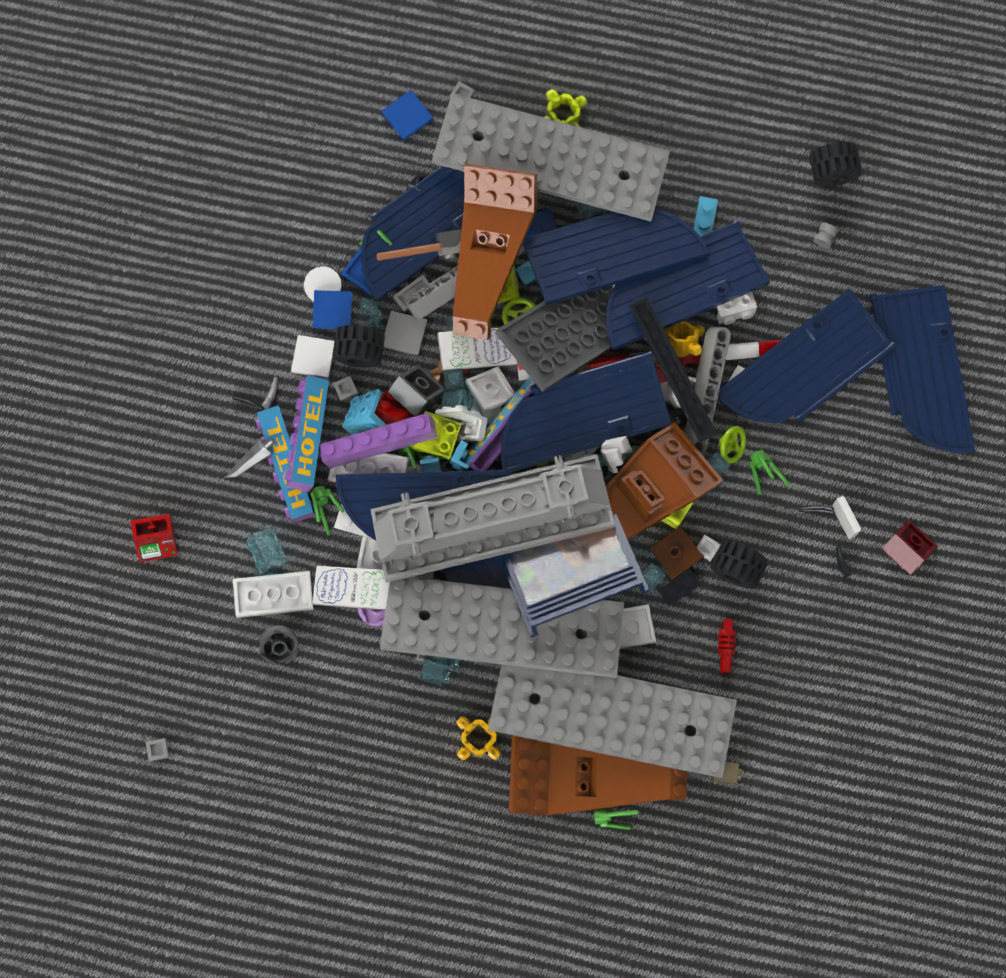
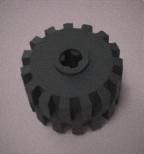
(835, 164)
(358, 346)
(739, 564)

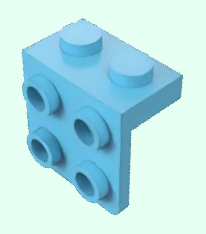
(361, 413)

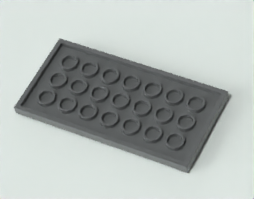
(559, 336)

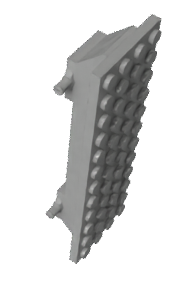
(565, 157)
(492, 518)
(489, 628)
(615, 717)

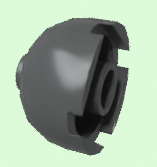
(278, 645)

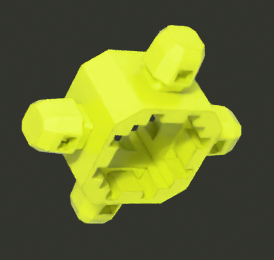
(555, 102)

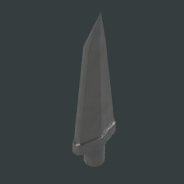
(253, 456)

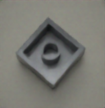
(416, 390)

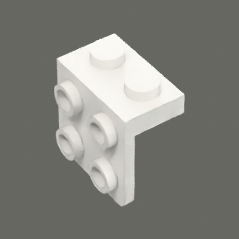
(741, 307)
(472, 426)

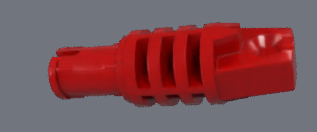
(726, 646)

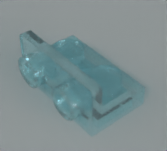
(266, 550)

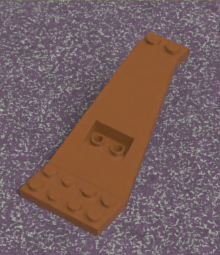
(496, 206)
(668, 473)
(550, 776)

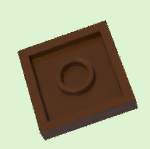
(676, 553)

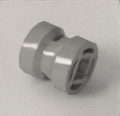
(825, 235)

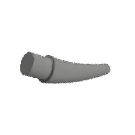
(269, 399)

